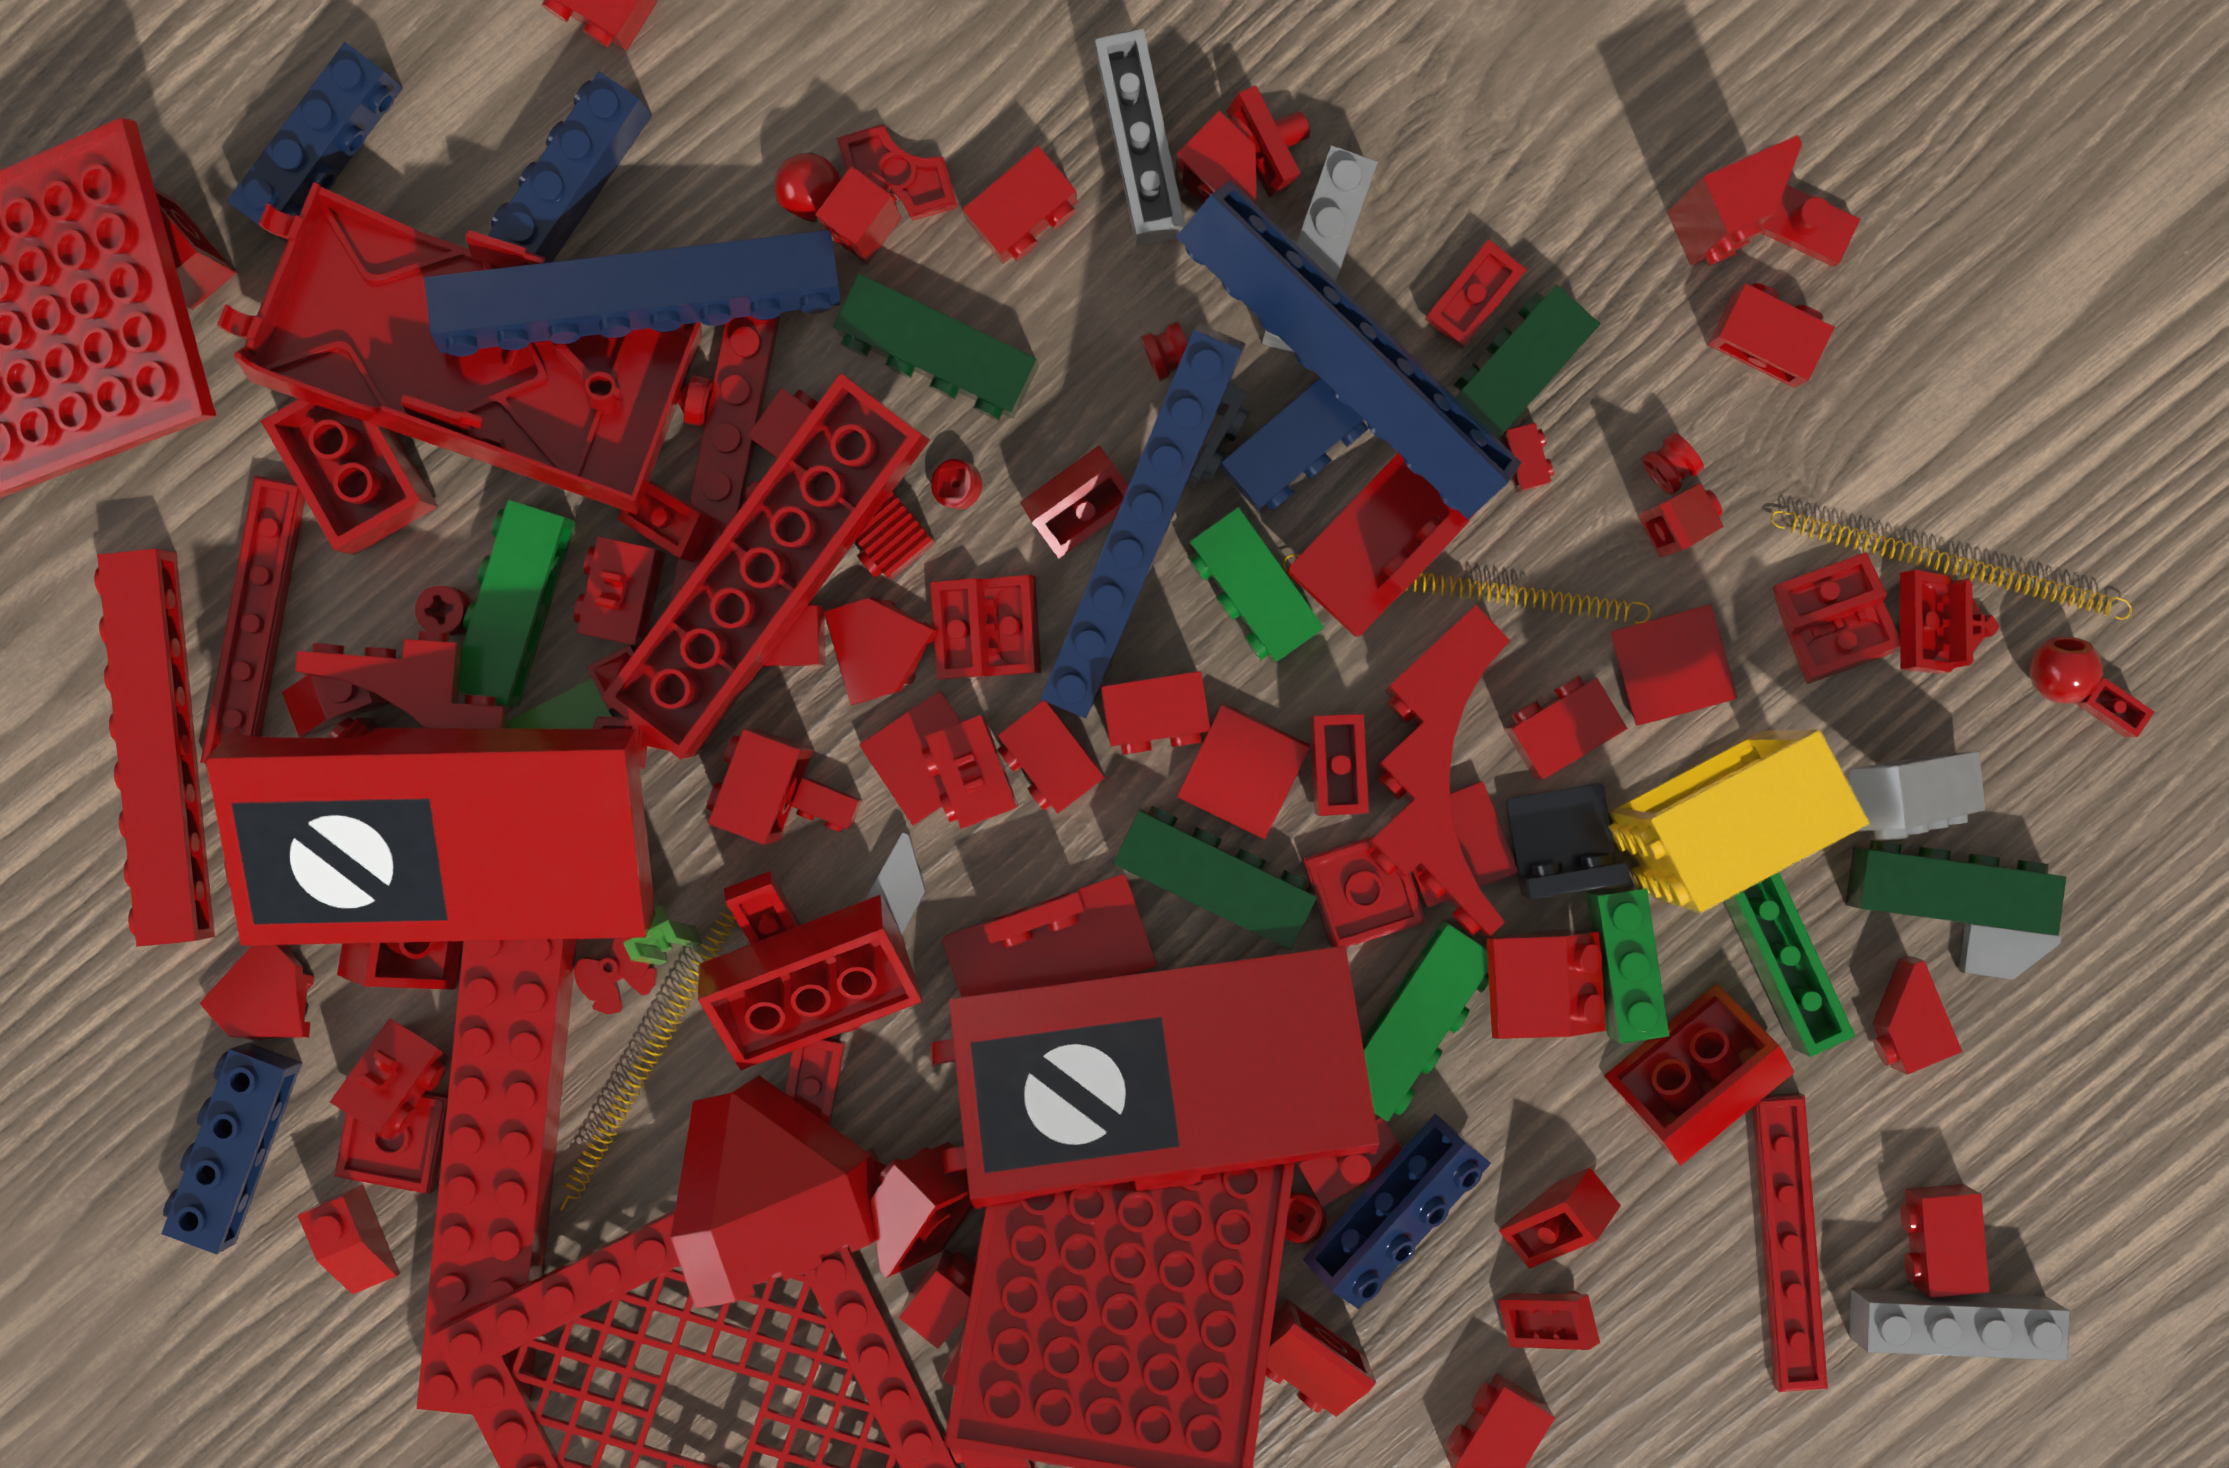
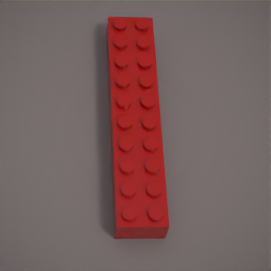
(497, 1140)

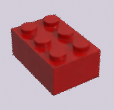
(349, 474)

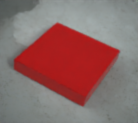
(899, 758)
(1479, 838)
(1358, 897)
(405, 1161)

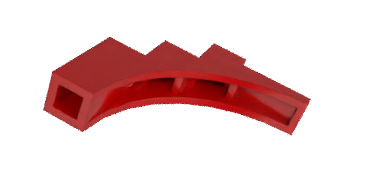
(419, 683)
(1419, 768)

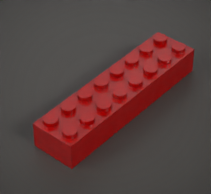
(765, 568)

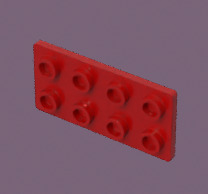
(1377, 546)
(1053, 942)

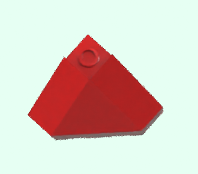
(765, 1193)

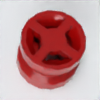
(1165, 350)
(1672, 463)
(452, 610)

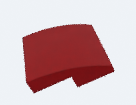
(1837, 617)
(985, 627)
(1674, 665)
(1243, 770)

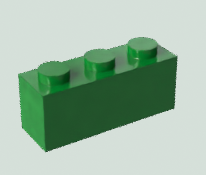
(1253, 587)
(1629, 964)

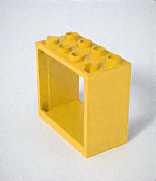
(1736, 818)

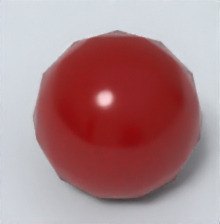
(805, 184)
(2066, 669)

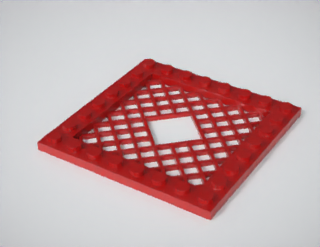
(479, 1342)

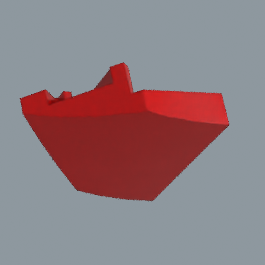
(1939, 622)
(876, 647)
(262, 996)

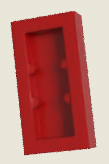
(1272, 138)
(1811, 226)
(1341, 1174)
(1549, 1320)

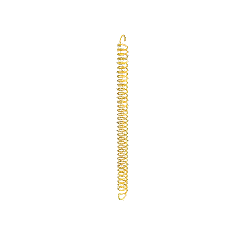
(1954, 570)
(1526, 595)
(647, 1061)

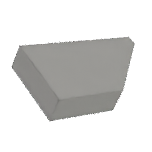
(900, 882)
(2002, 950)

